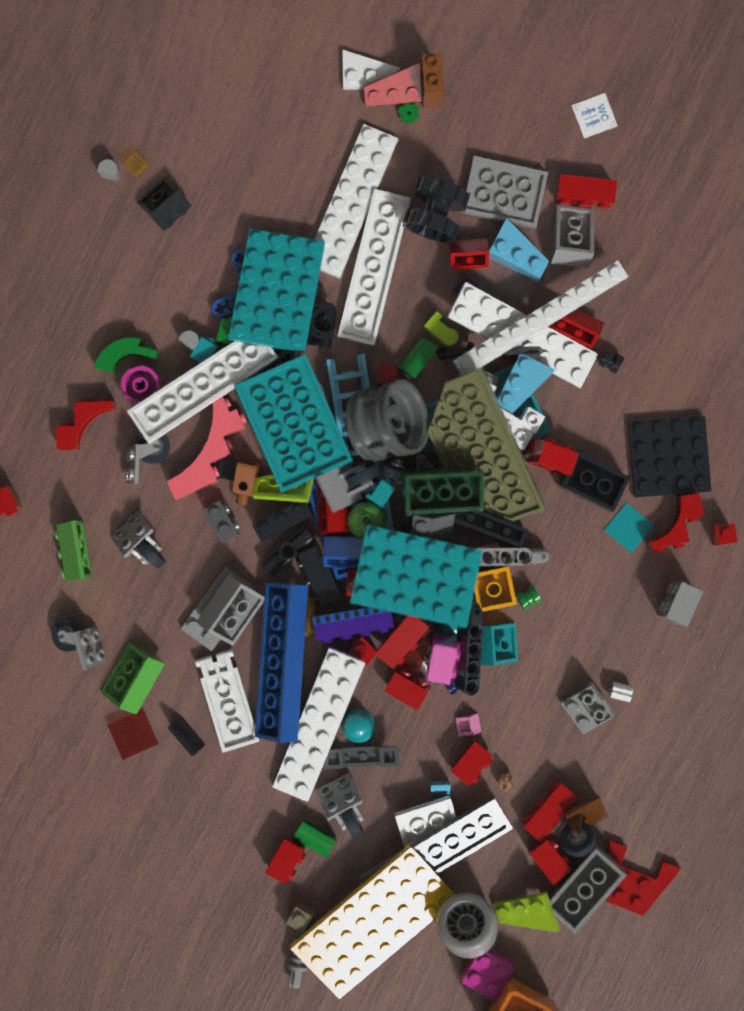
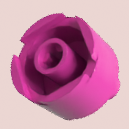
(136, 376)

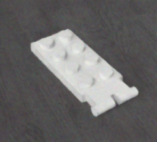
(227, 701)

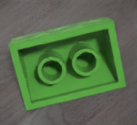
(73, 551)
(132, 678)

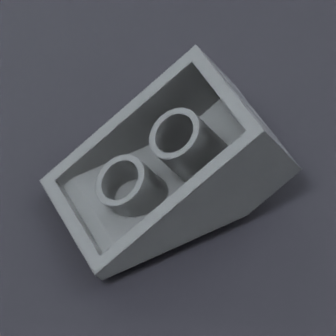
(573, 236)

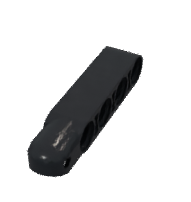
(469, 664)

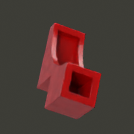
(69, 436)
(688, 508)

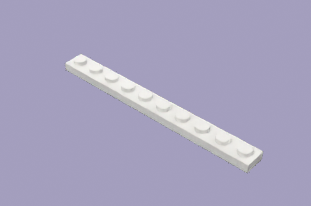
(541, 318)

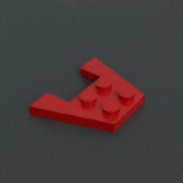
(637, 889)

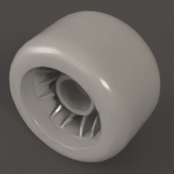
(464, 910)

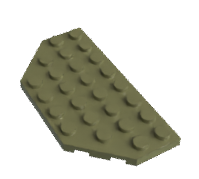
(474, 433)

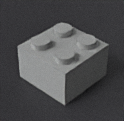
(679, 603)

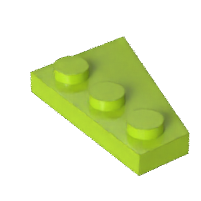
(268, 489)
(528, 912)

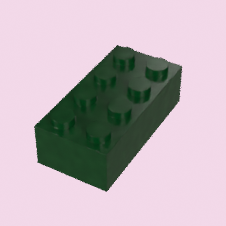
(442, 490)

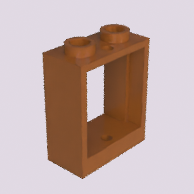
(432, 80)

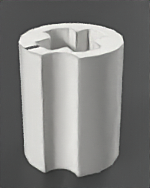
(621, 691)

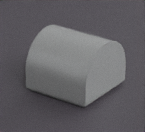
(109, 170)
(189, 339)

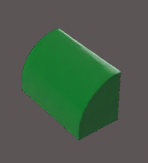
(417, 358)
(314, 838)

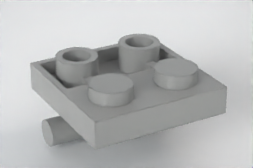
(588, 708)

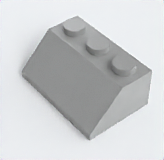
(230, 610)

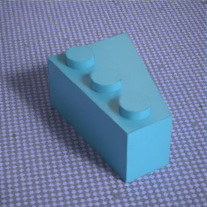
(517, 253)
(522, 382)

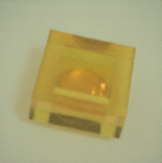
(136, 165)

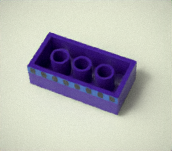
(351, 621)

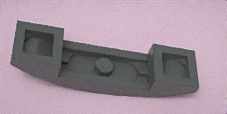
(362, 756)

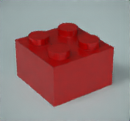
(550, 456)

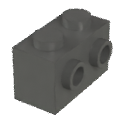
(221, 522)

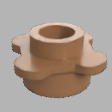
(506, 781)

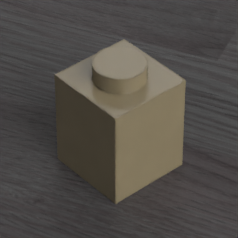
(299, 917)

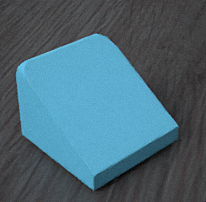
(440, 788)

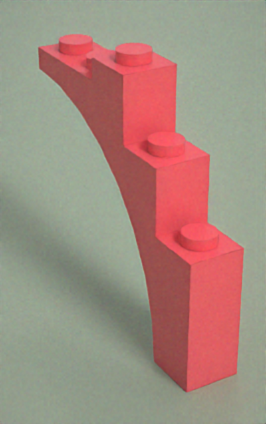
(201, 472)

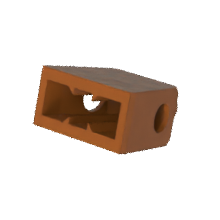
(247, 472)

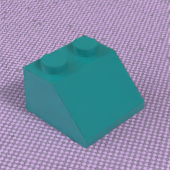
(499, 644)

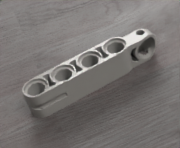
(531, 556)

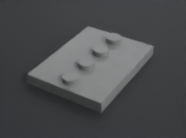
(505, 192)

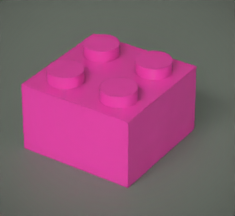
(443, 657)
(487, 974)

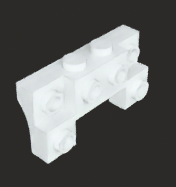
(524, 426)

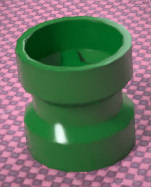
(528, 598)

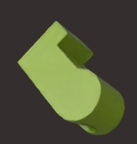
(441, 332)

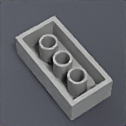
(586, 888)

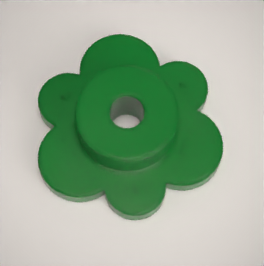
(408, 108)

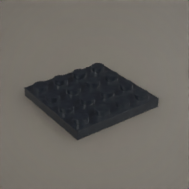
(669, 456)

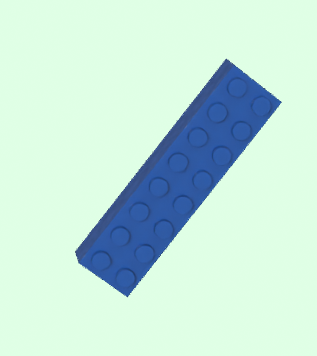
(281, 662)

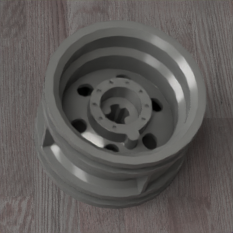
(387, 421)

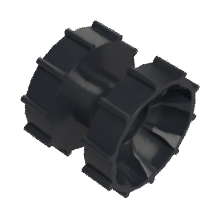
(439, 198)

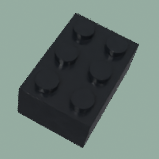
(595, 483)

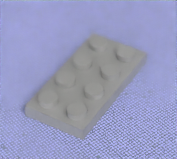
(192, 628)

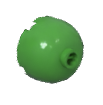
(363, 510)

